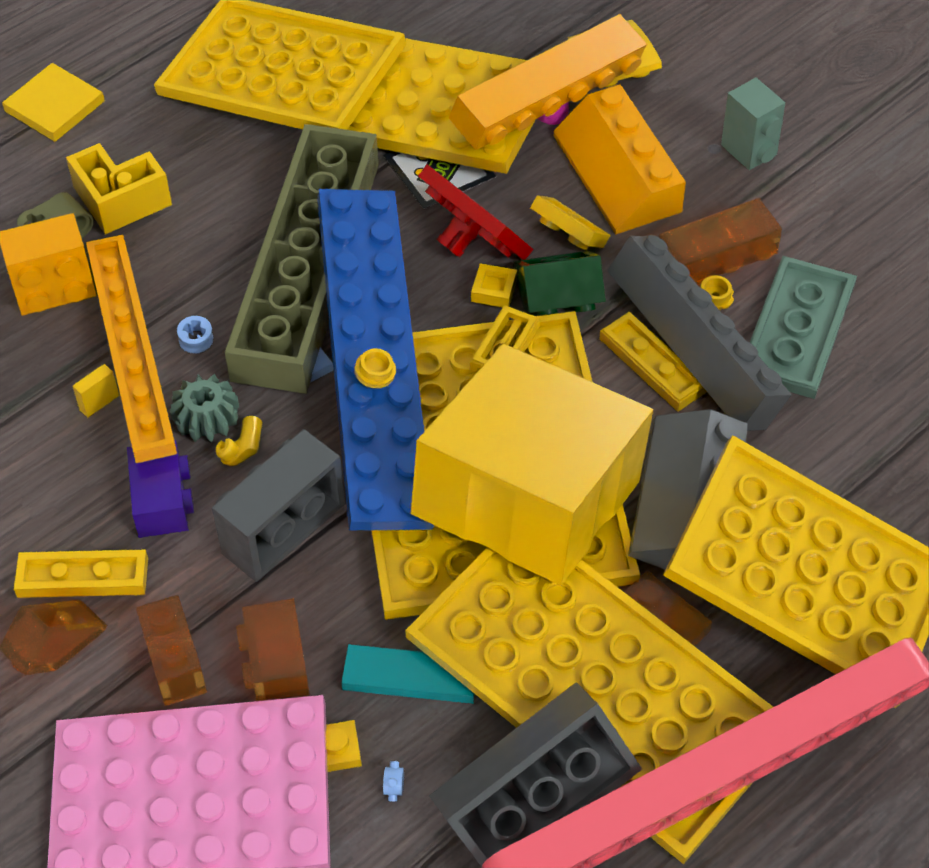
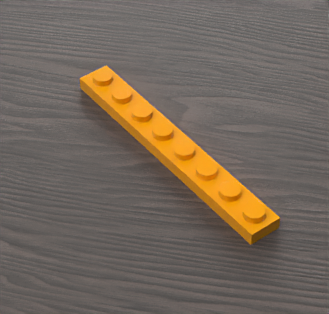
(131, 350)

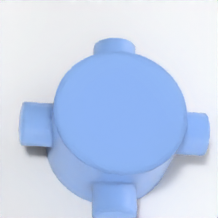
(393, 781)

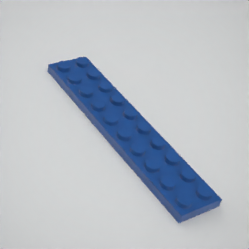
(369, 312)

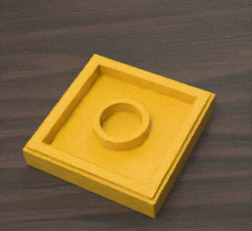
(53, 102)

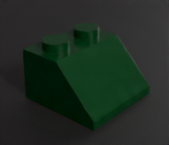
(560, 282)

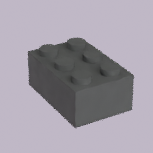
(279, 504)

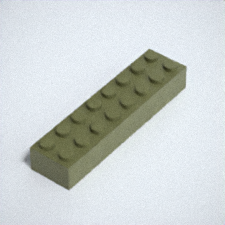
(286, 298)

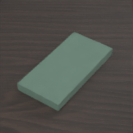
(802, 322)

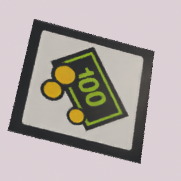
(410, 166)

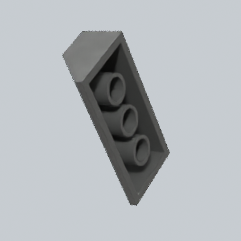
(675, 472)
(536, 775)

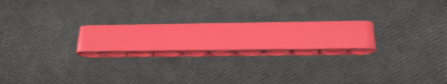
(723, 764)

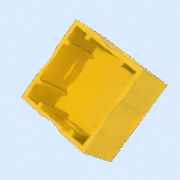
(530, 462)

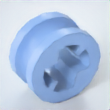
(191, 324)

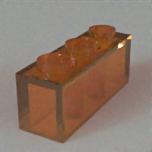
(725, 240)

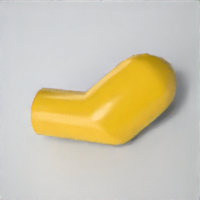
(247, 445)

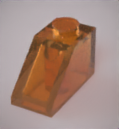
(49, 635)

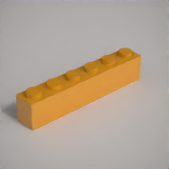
(547, 82)

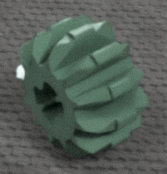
(204, 408)

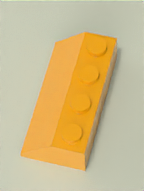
(620, 161)

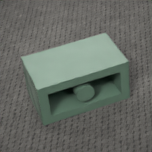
(752, 123)

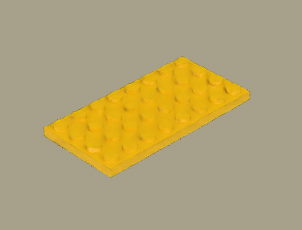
(529, 640)

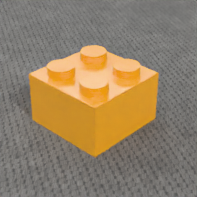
(47, 264)

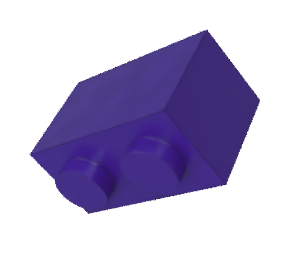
(159, 494)

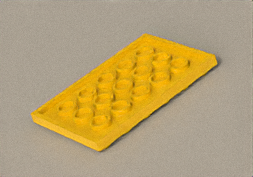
(281, 65)
(415, 105)
(801, 562)

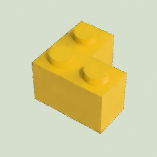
(118, 192)

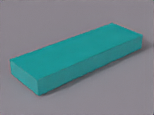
(400, 674)

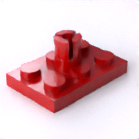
(470, 220)

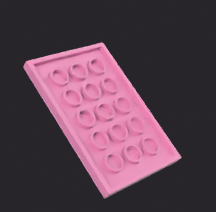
(193, 788)

